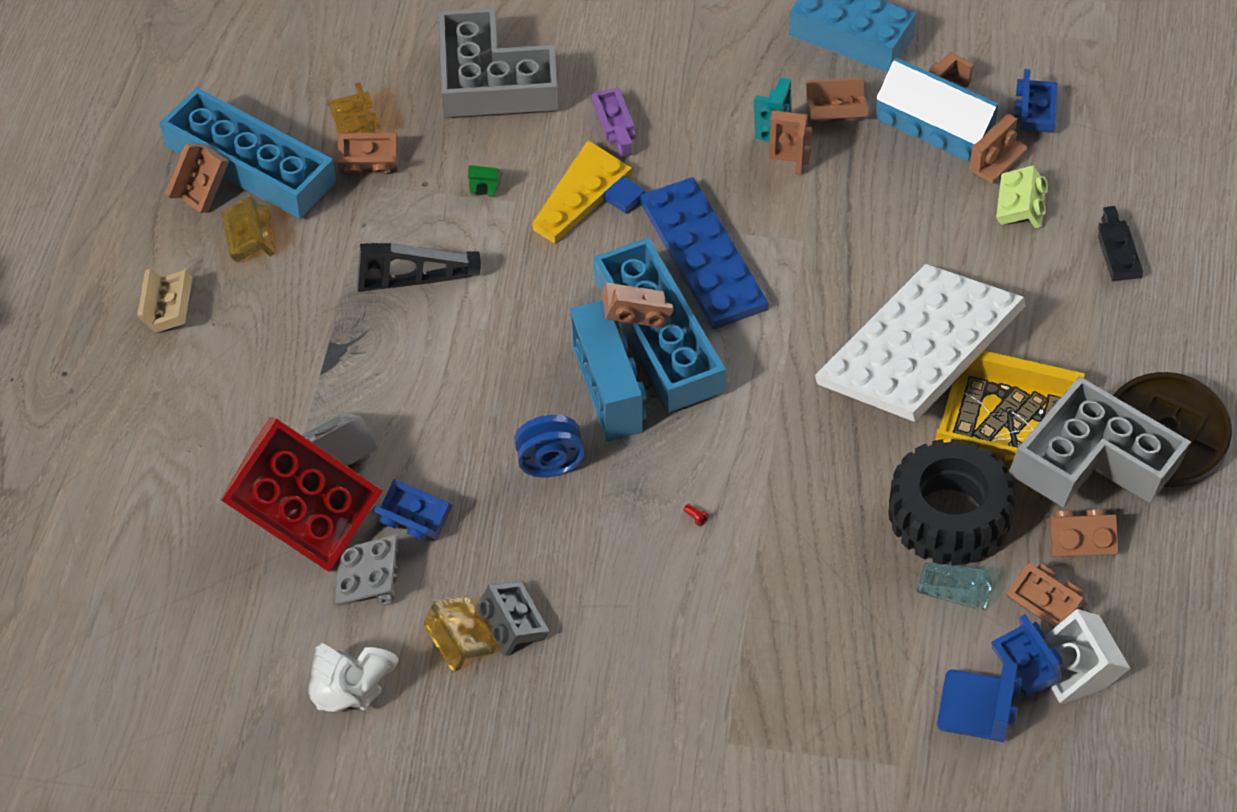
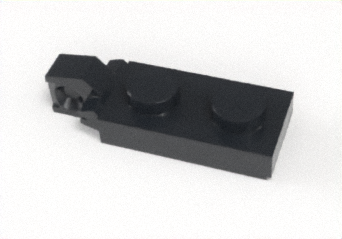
(1118, 247)

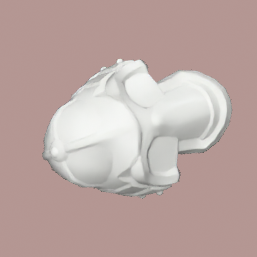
(344, 682)

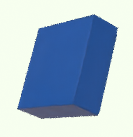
(623, 194)

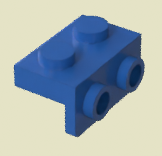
(1036, 105)
(413, 509)
(1035, 660)

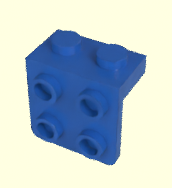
(979, 703)

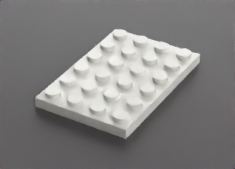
(920, 342)

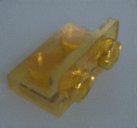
(353, 113)
(248, 229)
(458, 631)

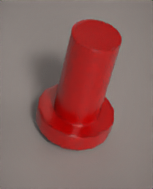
(700, 517)

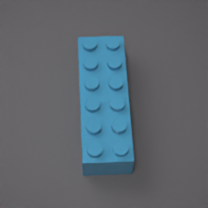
(258, 154)
(674, 357)

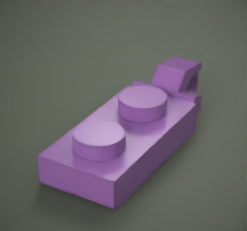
(614, 119)

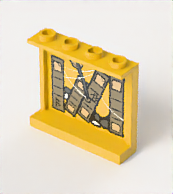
(1002, 402)

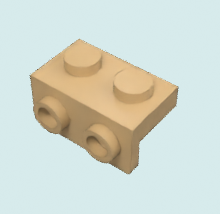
(164, 299)

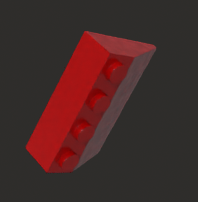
(300, 494)

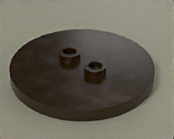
(1188, 410)

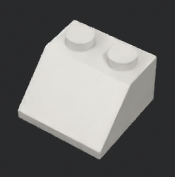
(1088, 656)

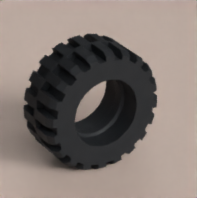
(954, 468)

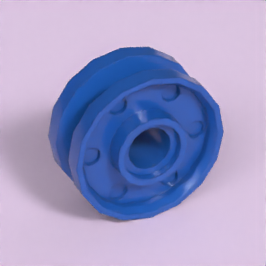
(549, 446)

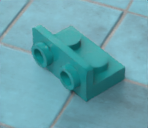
(778, 100)

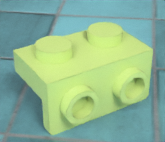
(1022, 196)

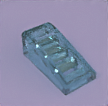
(966, 596)

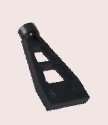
(377, 257)

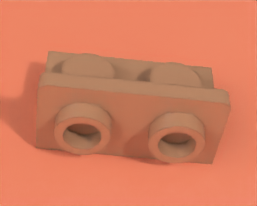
(997, 150)
(635, 305)
(1045, 596)

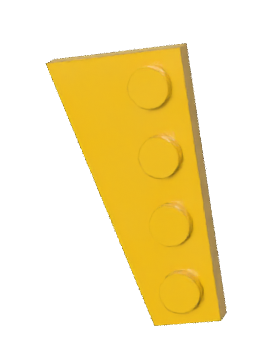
(579, 191)

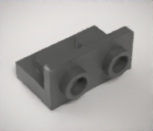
(511, 615)

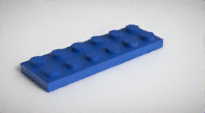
(704, 253)

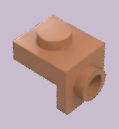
(953, 68)

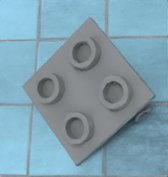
(368, 571)

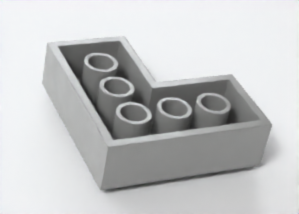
(491, 79)
(1101, 434)

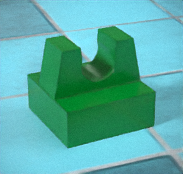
(484, 176)

